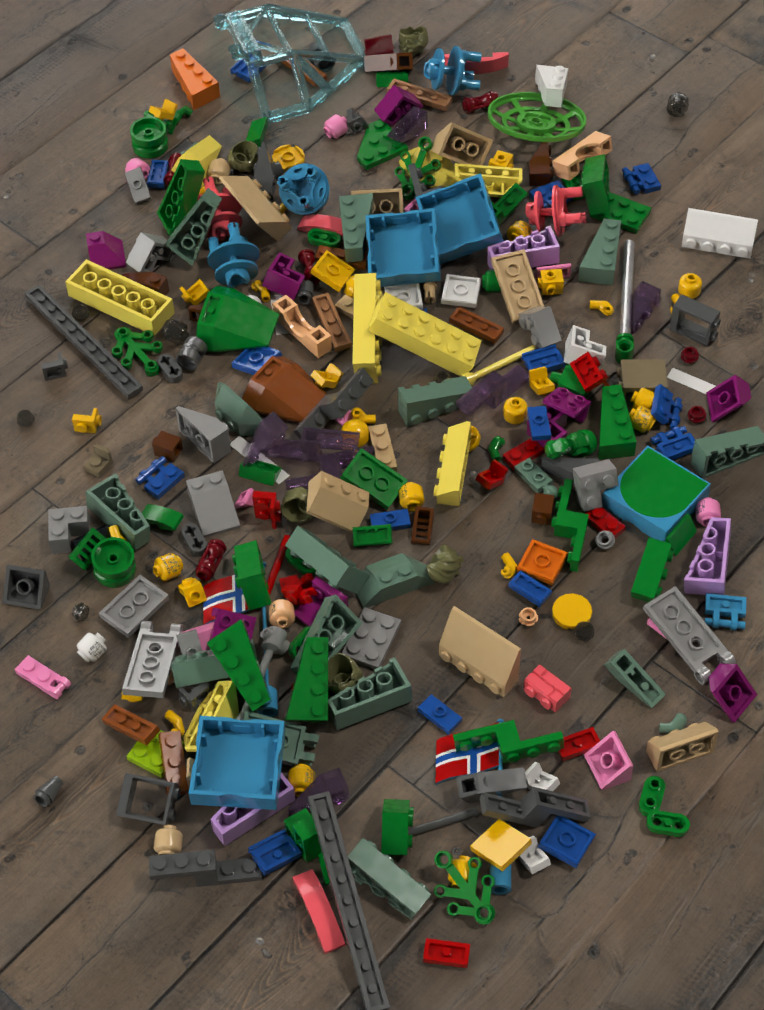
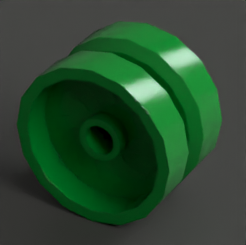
(149, 137)
(113, 562)

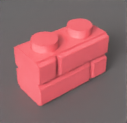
(547, 688)

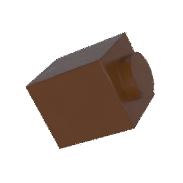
(167, 446)
(542, 508)

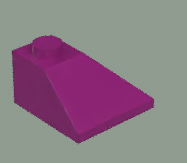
(106, 250)
(727, 397)
(731, 690)

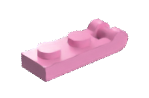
(42, 677)

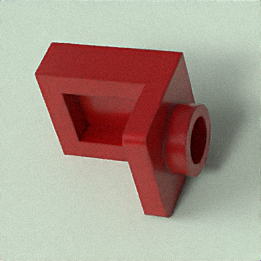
(493, 476)

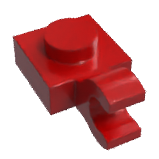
(305, 581)
(298, 595)

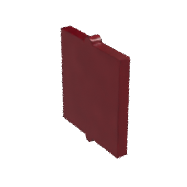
(379, 45)

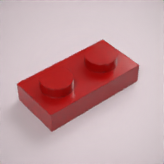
(523, 451)
(604, 521)
(578, 743)
(446, 953)

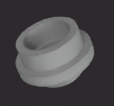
(603, 535)

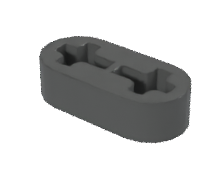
(173, 366)
(191, 541)

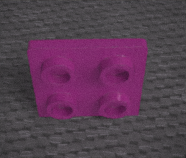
(566, 402)
(308, 612)
(225, 619)

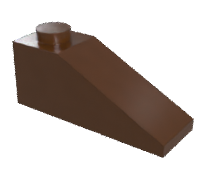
(151, 280)

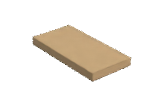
(516, 283)

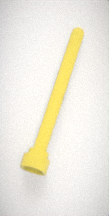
(472, 377)

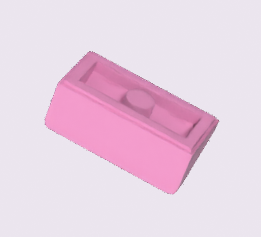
(566, 270)

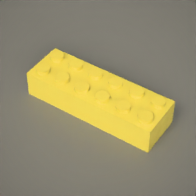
(120, 297)
(424, 335)
(365, 343)

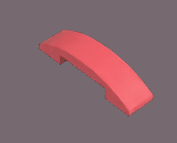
(487, 65)
(320, 221)
(319, 911)

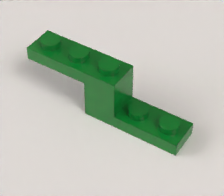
(509, 202)
(570, 525)
(508, 741)

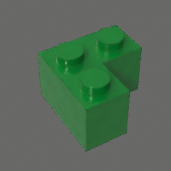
(396, 820)
(303, 832)

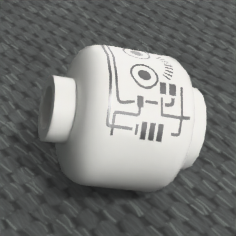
(91, 647)

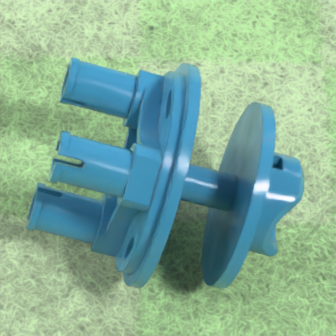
(456, 76)
(304, 189)
(233, 259)

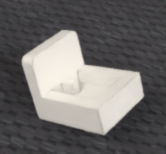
(537, 778)
(534, 858)

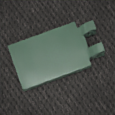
(294, 742)

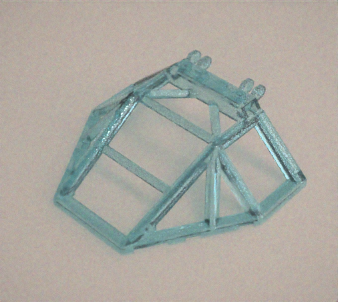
(249, 49)

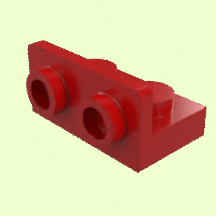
(588, 372)
(267, 507)

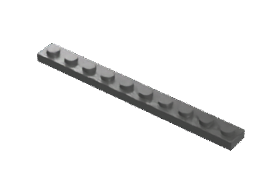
(84, 342)
(348, 902)

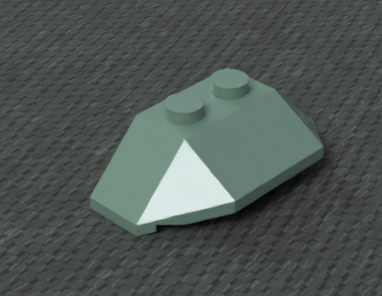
(235, 411)
(392, 579)

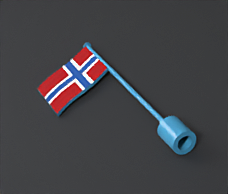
(226, 596)
(461, 763)

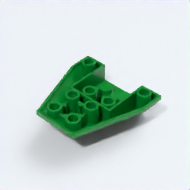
(234, 321)

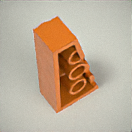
(194, 79)

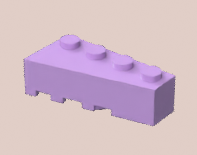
(710, 563)

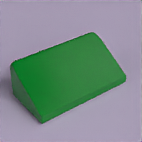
(384, 79)
(257, 131)
(260, 472)
(681, 534)

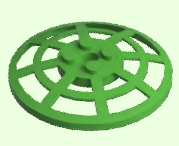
(535, 120)

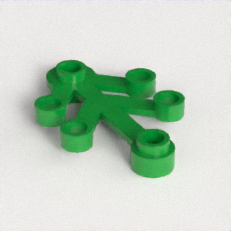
(419, 162)
(125, 336)
(467, 890)

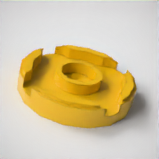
(288, 156)
(571, 610)

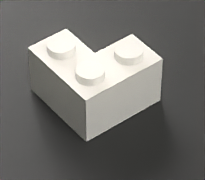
(579, 344)

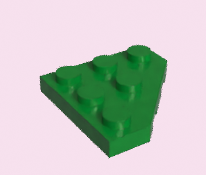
(377, 147)

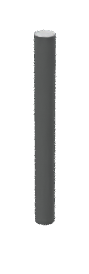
(443, 821)

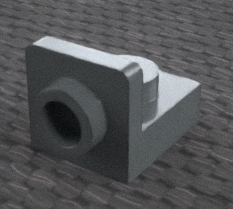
(356, 121)
(55, 369)
(195, 697)

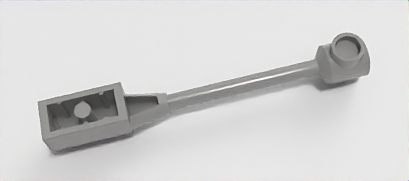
(273, 643)

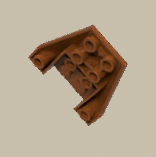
(284, 389)

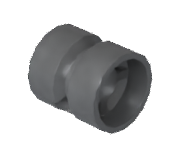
(191, 353)

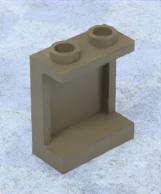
(641, 374)

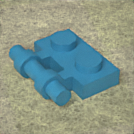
(727, 606)

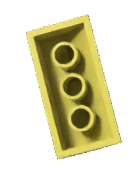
(454, 464)

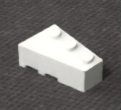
(551, 84)

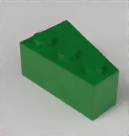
(652, 570)
(251, 575)

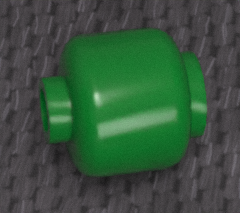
(490, 282)

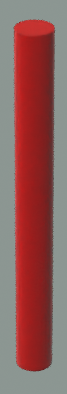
(277, 563)

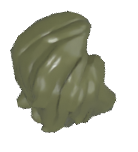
(413, 40)
(243, 156)
(295, 505)
(444, 565)
(342, 673)

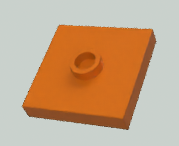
(542, 562)

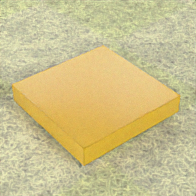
(332, 270)
(500, 844)

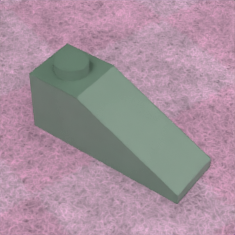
(634, 678)

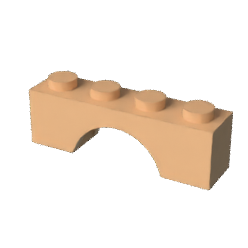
(567, 164)
(316, 339)

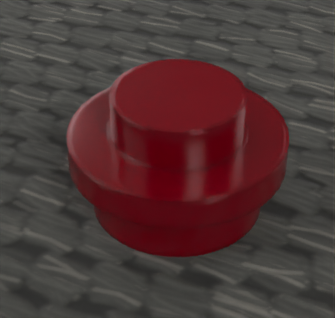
(690, 355)
(697, 414)

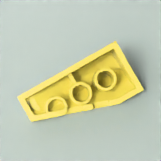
(204, 152)

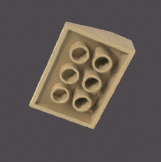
(258, 205)
(480, 652)

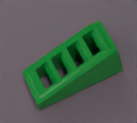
(78, 550)

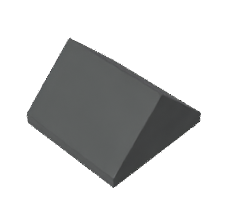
(25, 586)

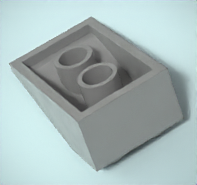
(204, 433)
(212, 503)

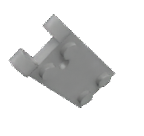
(683, 626)
(151, 669)

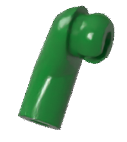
(184, 110)
(494, 446)

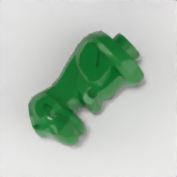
(576, 444)

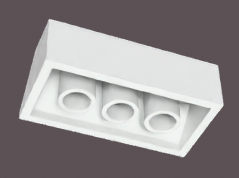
(719, 233)

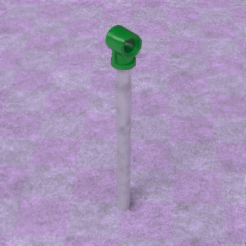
(625, 341)

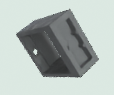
(690, 329)
(127, 796)

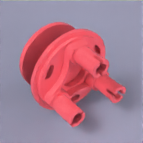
(559, 210)
(227, 211)

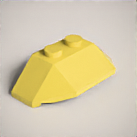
(443, 177)
(497, 179)
(218, 703)

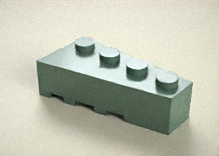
(726, 450)
(115, 507)
(198, 668)

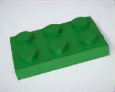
(629, 212)
(374, 477)

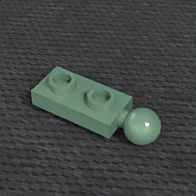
(536, 477)

